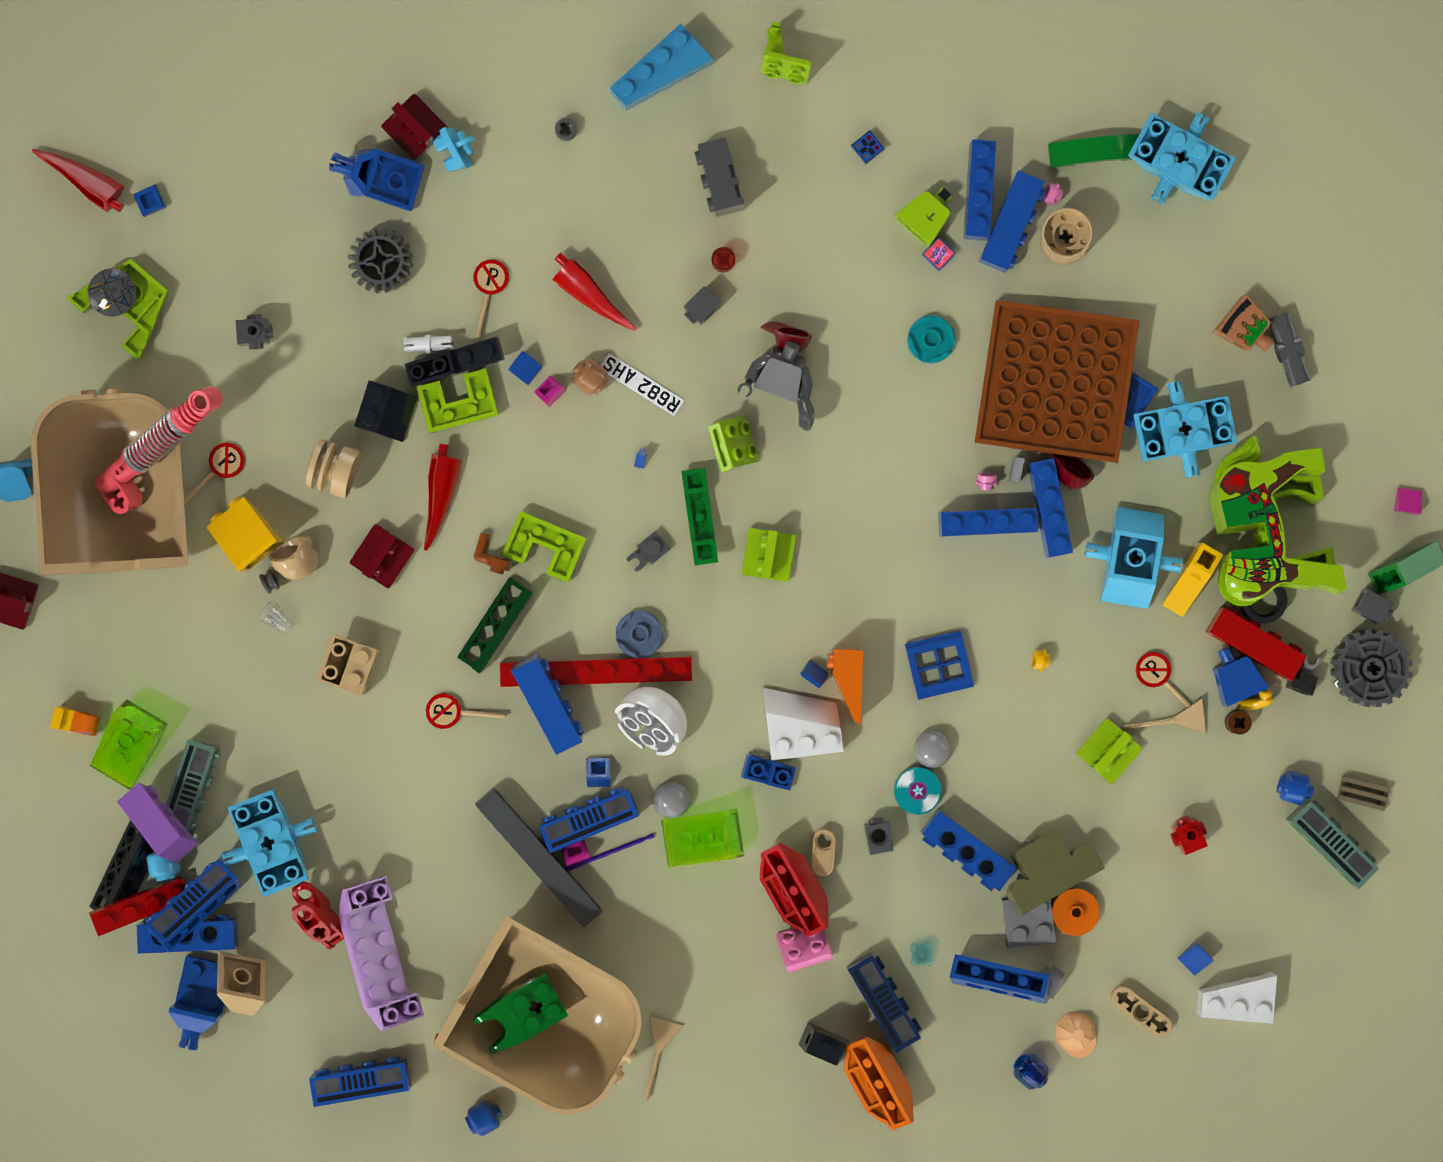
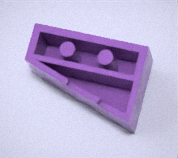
(157, 823)

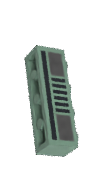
(191, 781)
(1332, 843)

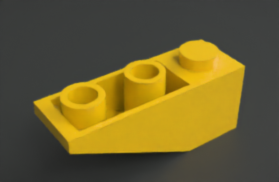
(1192, 578)

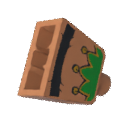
(1245, 326)

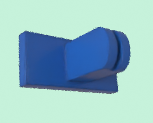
(640, 458)

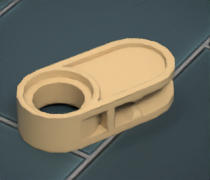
(823, 857)

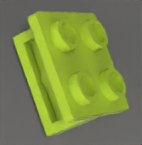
(733, 443)
(768, 554)
(1109, 751)

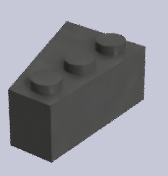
(719, 177)

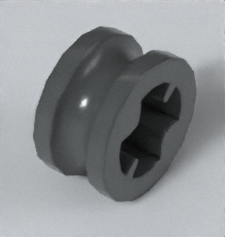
(558, 129)
(269, 581)

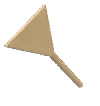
(1190, 717)
(663, 1033)

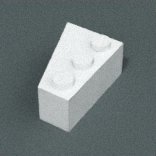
(1240, 1000)

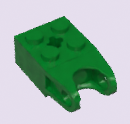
(514, 1015)

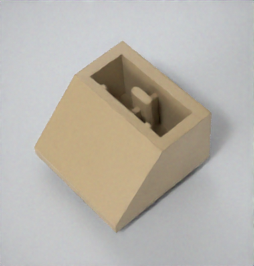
(348, 664)

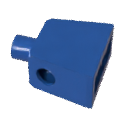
(1237, 678)

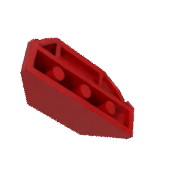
(794, 889)

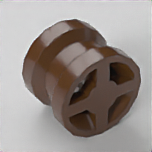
(1233, 722)

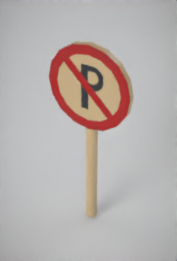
(489, 278)
(225, 461)
(1154, 671)
(445, 711)

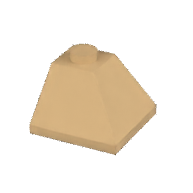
(241, 982)

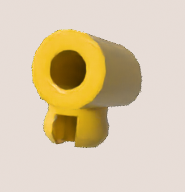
(1256, 703)

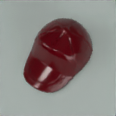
(786, 333)
(1073, 471)

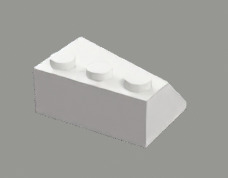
(801, 725)

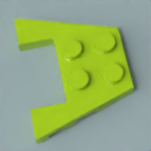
(145, 311)

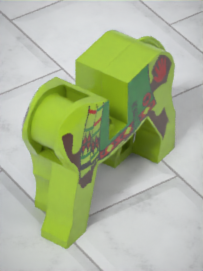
(1245, 500)

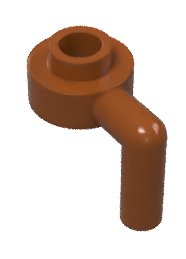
(496, 564)

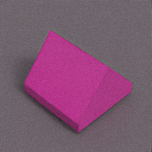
(549, 391)
(576, 853)

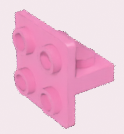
(803, 951)

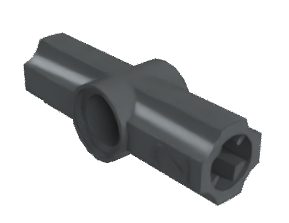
(1289, 349)

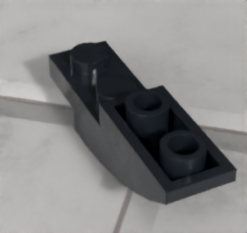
(454, 362)

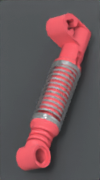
(152, 447)

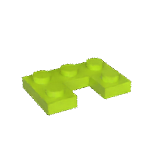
(444, 416)
(564, 543)

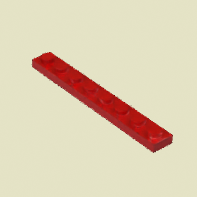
(610, 671)

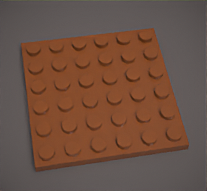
(1057, 381)

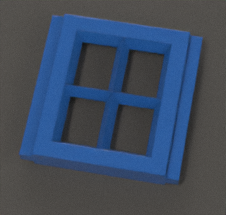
(933, 644)

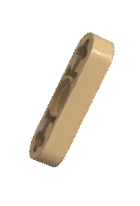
(1158, 1016)

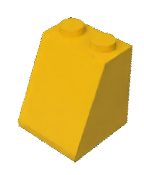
(243, 534)

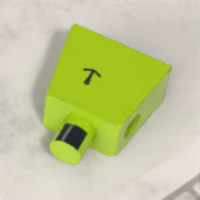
(925, 215)

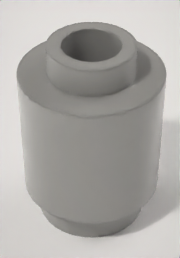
(1057, 980)

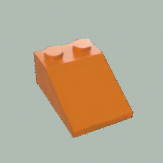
(848, 672)

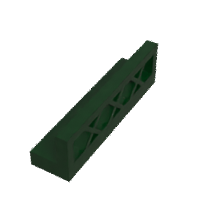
(501, 631)

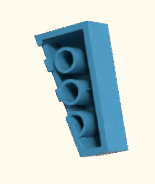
(666, 64)

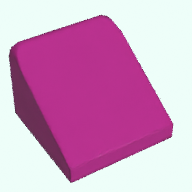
(1408, 501)

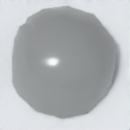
(932, 749)
(671, 799)

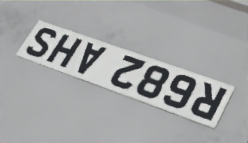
(642, 384)

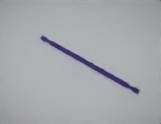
(609, 852)

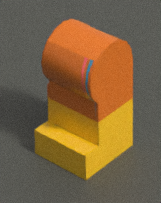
(74, 721)

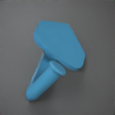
(13, 480)

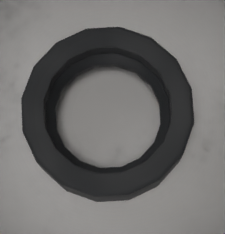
(1275, 614)

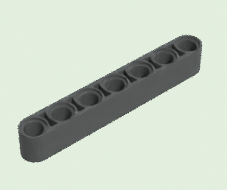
(538, 858)

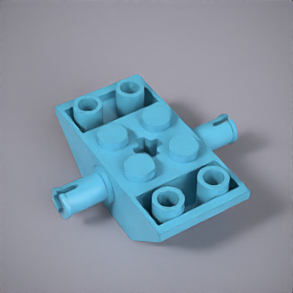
(1203, 164)
(1208, 426)
(1135, 582)
(275, 866)

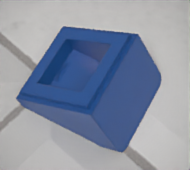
(525, 367)
(814, 673)
(598, 772)
(1195, 958)

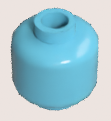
(162, 868)

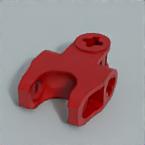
(318, 918)

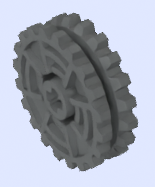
(1389, 672)

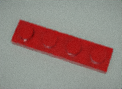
(135, 906)

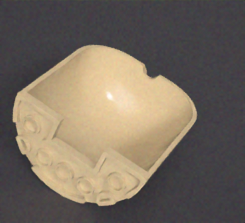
(73, 522)
(568, 1063)

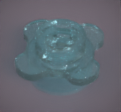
(917, 959)

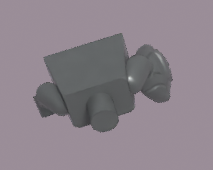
(785, 376)

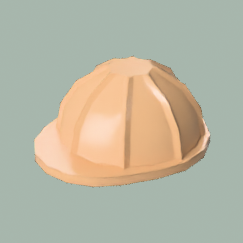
(1076, 1034)

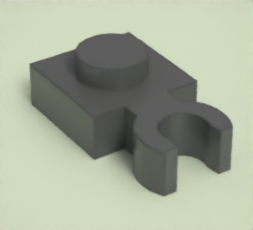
(651, 548)

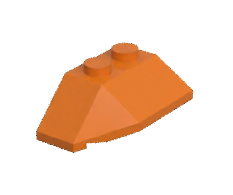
(879, 1082)

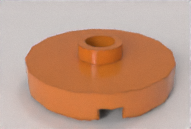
(1070, 900)

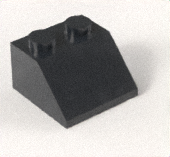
(385, 411)

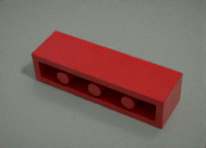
(1255, 643)

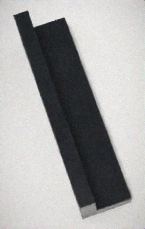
(128, 874)

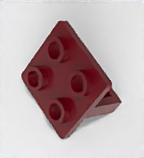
(413, 126)
(381, 556)
(16, 600)

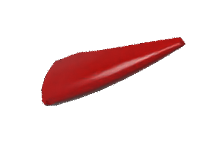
(91, 183)
(582, 287)
(441, 483)

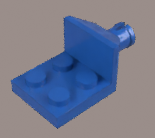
(380, 176)
(197, 1000)

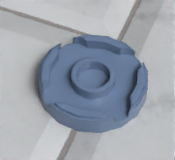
(639, 634)

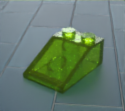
(128, 743)
(702, 838)

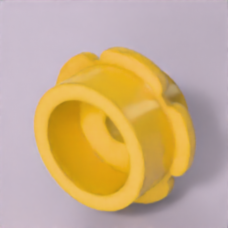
(1040, 659)

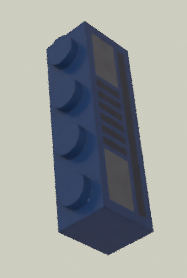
(883, 1001)

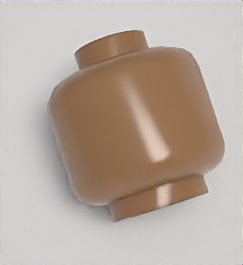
(590, 377)

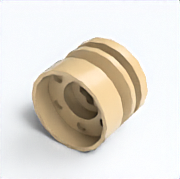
(1076, 226)
(331, 468)

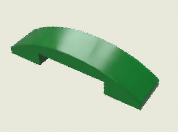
(1091, 150)
(699, 516)

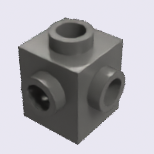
(245, 330)

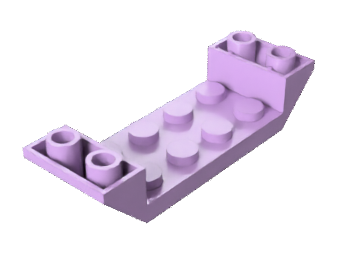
(376, 955)

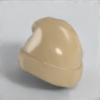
(295, 558)

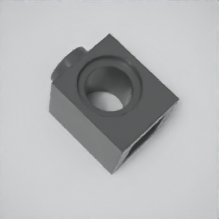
(701, 306)
(1372, 607)
(882, 846)

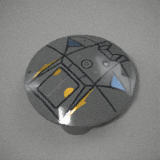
(112, 292)

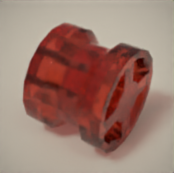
(723, 256)

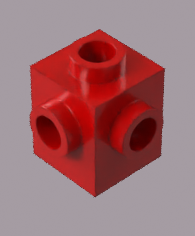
(1194, 841)

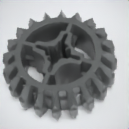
(369, 262)

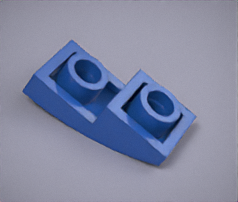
(768, 772)

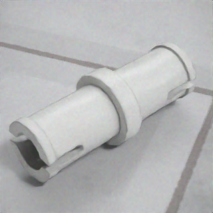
(428, 343)

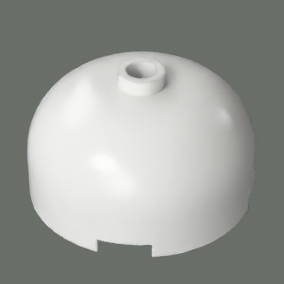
(661, 714)

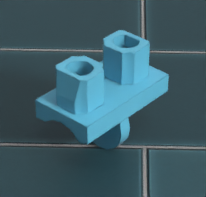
(458, 147)

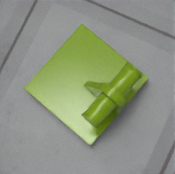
(777, 64)

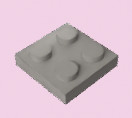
(1029, 929)

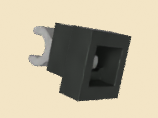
(1304, 681)

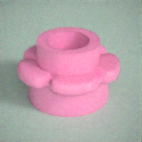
(1052, 194)
(986, 481)

